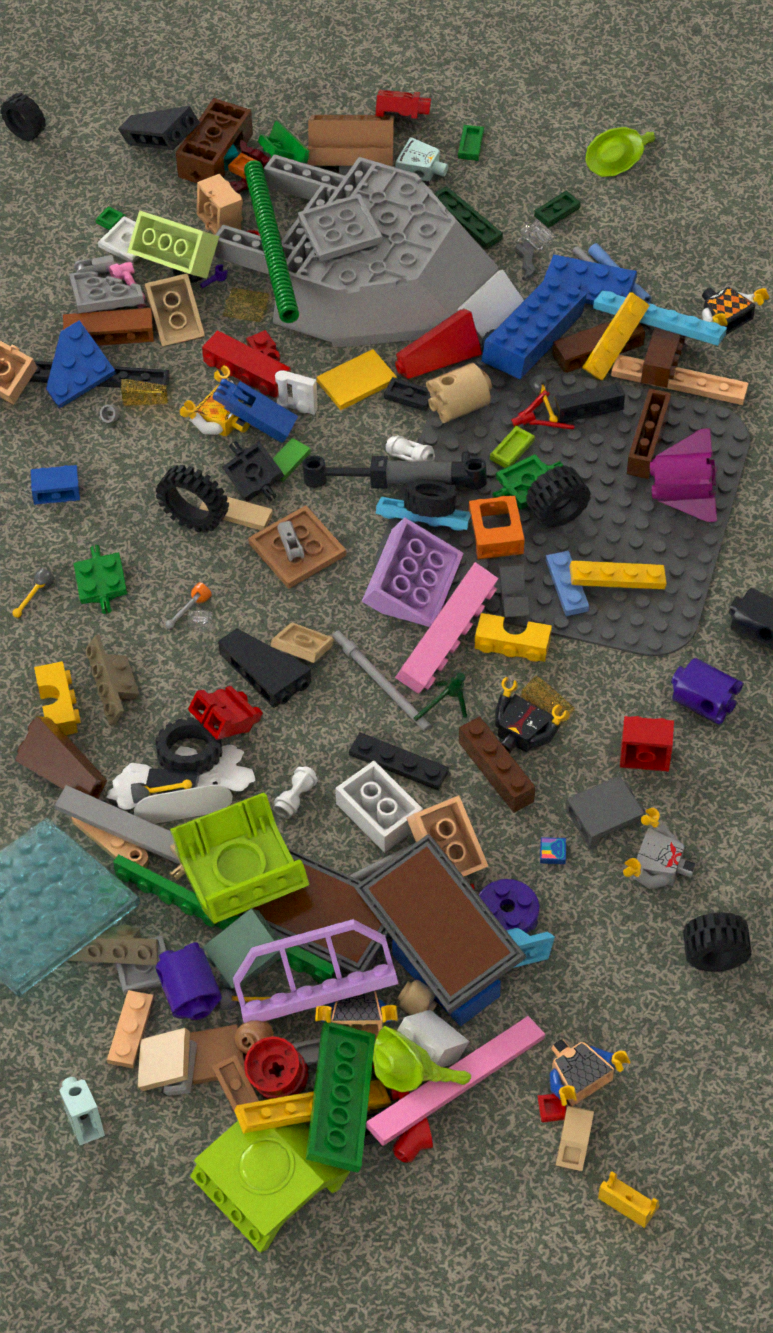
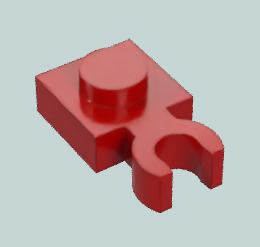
(263, 343)

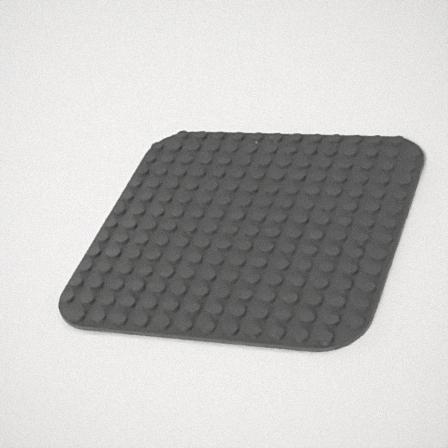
(617, 524)

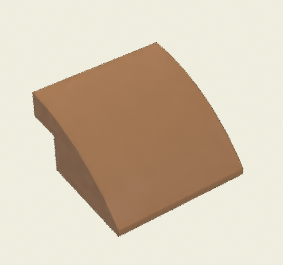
(344, 138)

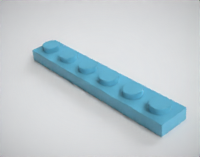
(666, 319)

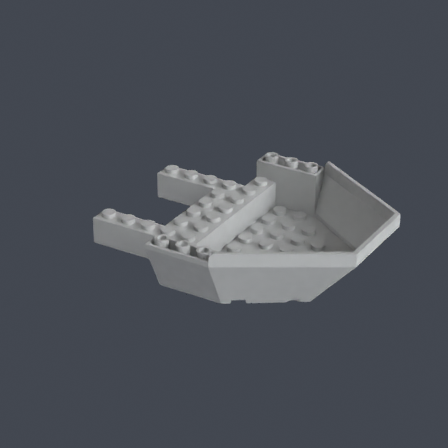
(382, 290)

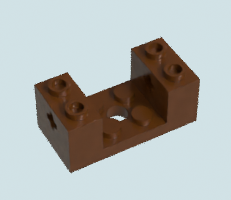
(205, 147)

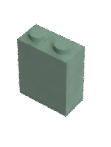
(234, 943)

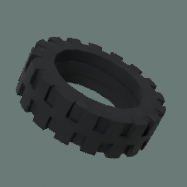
(187, 729)

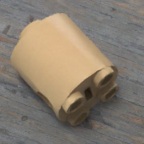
(459, 392)

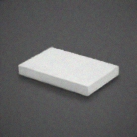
(492, 303)

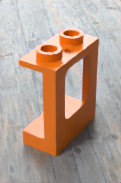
(501, 540)

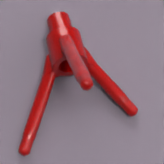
(527, 416)

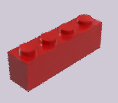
(243, 362)

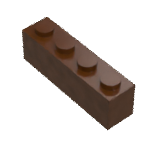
(575, 349)
(662, 357)
(648, 433)
(496, 764)

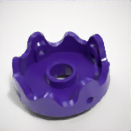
(517, 894)

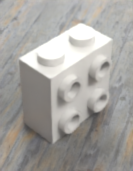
(434, 1036)

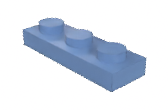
(571, 596)

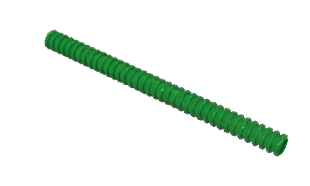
(271, 242)

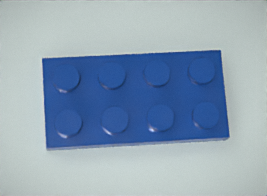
(591, 277)

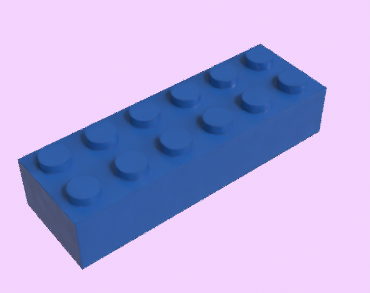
(533, 327)

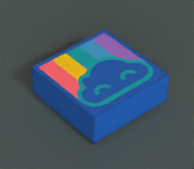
(552, 850)

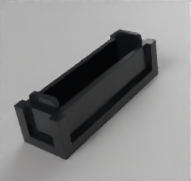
(589, 403)

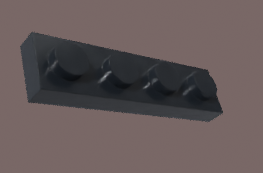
(399, 761)

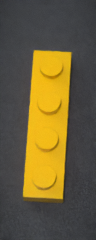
(615, 336)
(617, 575)

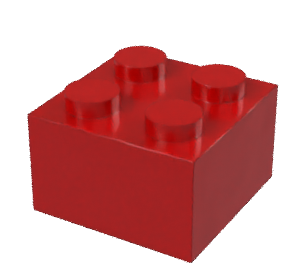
(646, 743)

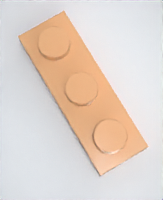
(130, 1029)

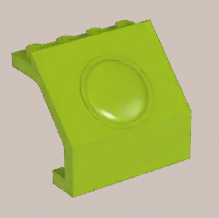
(237, 858)
(262, 1178)

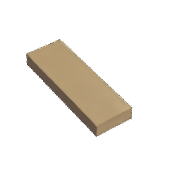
(246, 514)

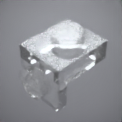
(537, 235)

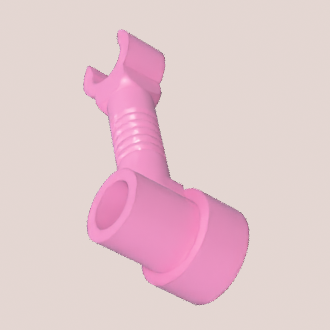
(125, 273)

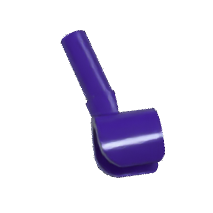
(219, 275)

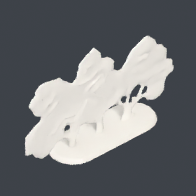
(188, 802)

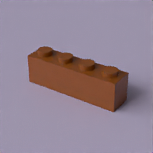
(115, 326)

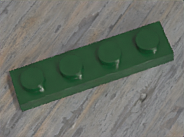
(469, 218)

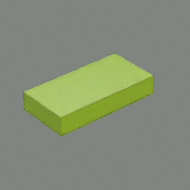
(512, 447)

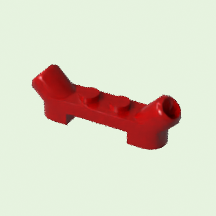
(413, 1139)

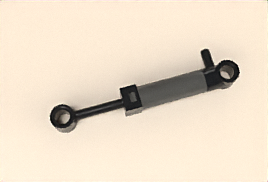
(382, 472)

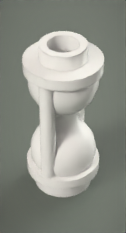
(402, 448)
(289, 801)

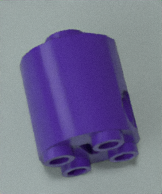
(705, 690)
(188, 982)

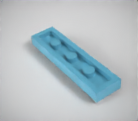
(393, 508)

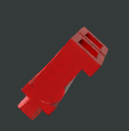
(402, 102)
(224, 709)

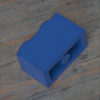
(55, 484)

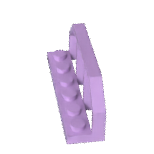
(327, 992)

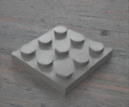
(340, 227)

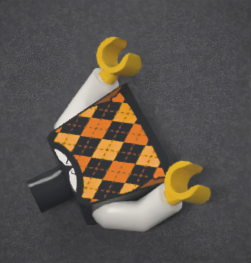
(731, 307)

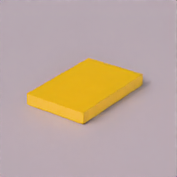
(356, 379)

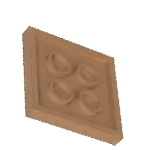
(317, 542)

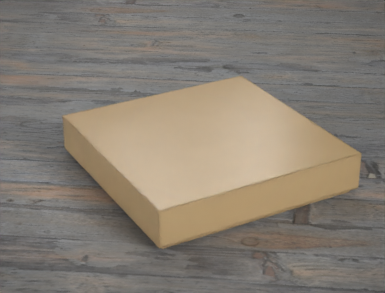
(302, 642)
(163, 1059)

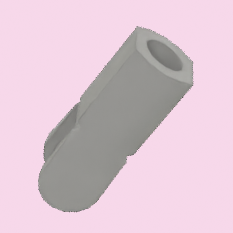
(98, 265)
(290, 540)

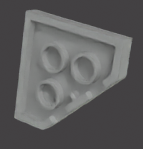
(98, 293)

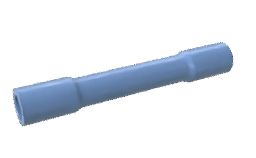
(603, 258)

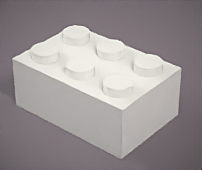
(377, 805)

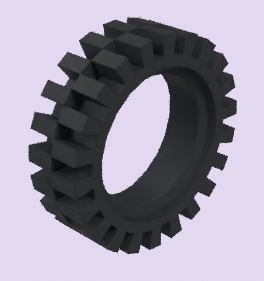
(200, 486)

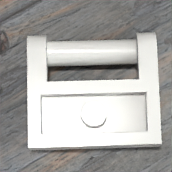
(303, 390)

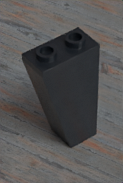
(159, 128)
(264, 667)

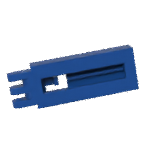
(264, 412)

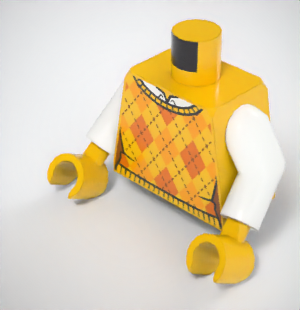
(211, 416)

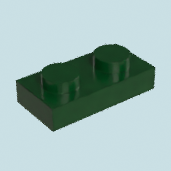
(557, 209)

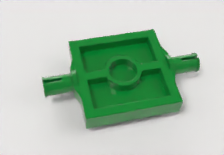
(519, 477)
(100, 578)

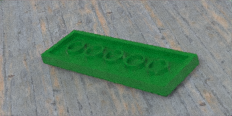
(341, 1097)

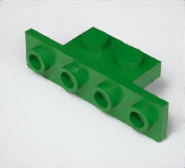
(284, 144)

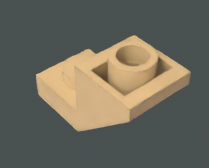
(574, 1138)

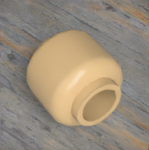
(416, 998)

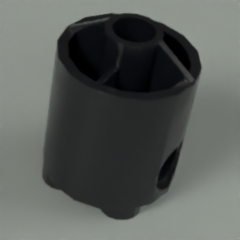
(753, 617)

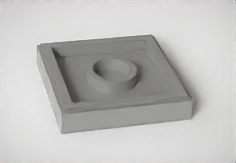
(138, 976)

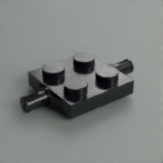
(253, 471)

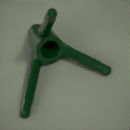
(453, 689)

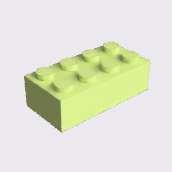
(173, 244)

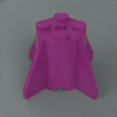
(687, 476)

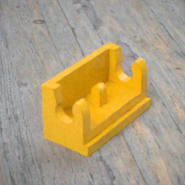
(627, 1200)

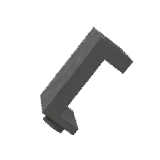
(604, 810)

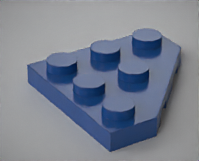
(76, 365)

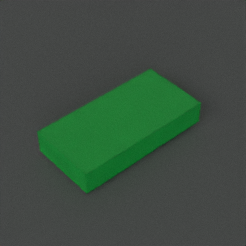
(471, 142)

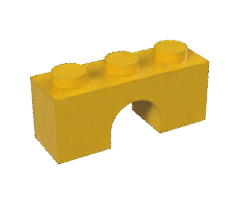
(530, 644)
(54, 683)

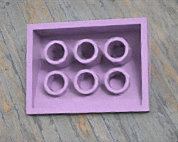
(412, 574)

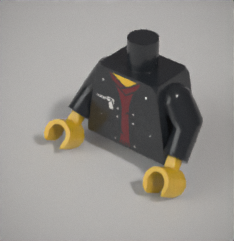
(523, 723)

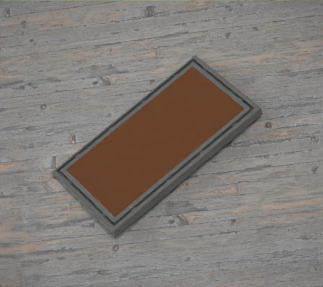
(323, 903)
(440, 923)

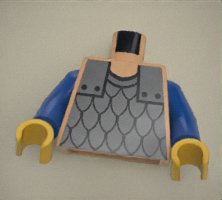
(358, 1012)
(582, 1070)

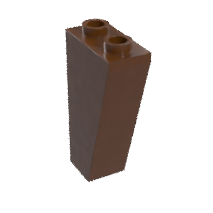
(58, 759)

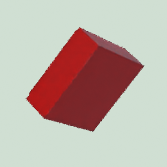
(551, 1108)

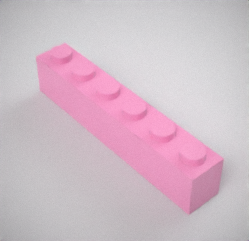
(446, 628)

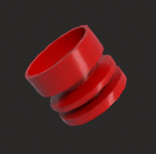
(266, 1059)

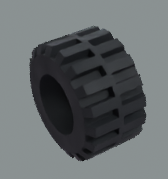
(558, 496)
(717, 942)

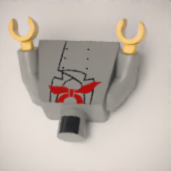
(659, 856)

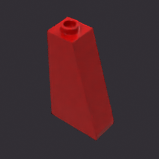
(441, 346)

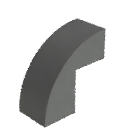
(513, 590)

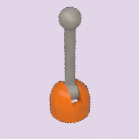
(199, 594)

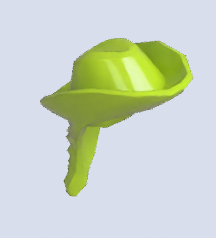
(616, 150)
(404, 1064)

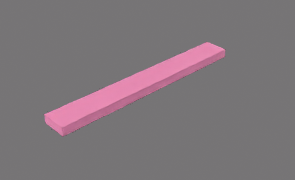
(435, 1095)

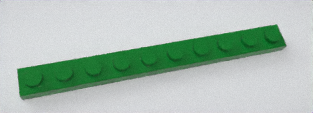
(170, 892)

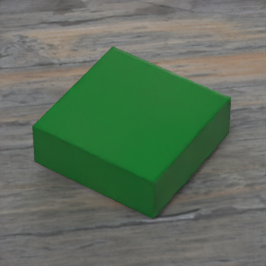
(109, 218)

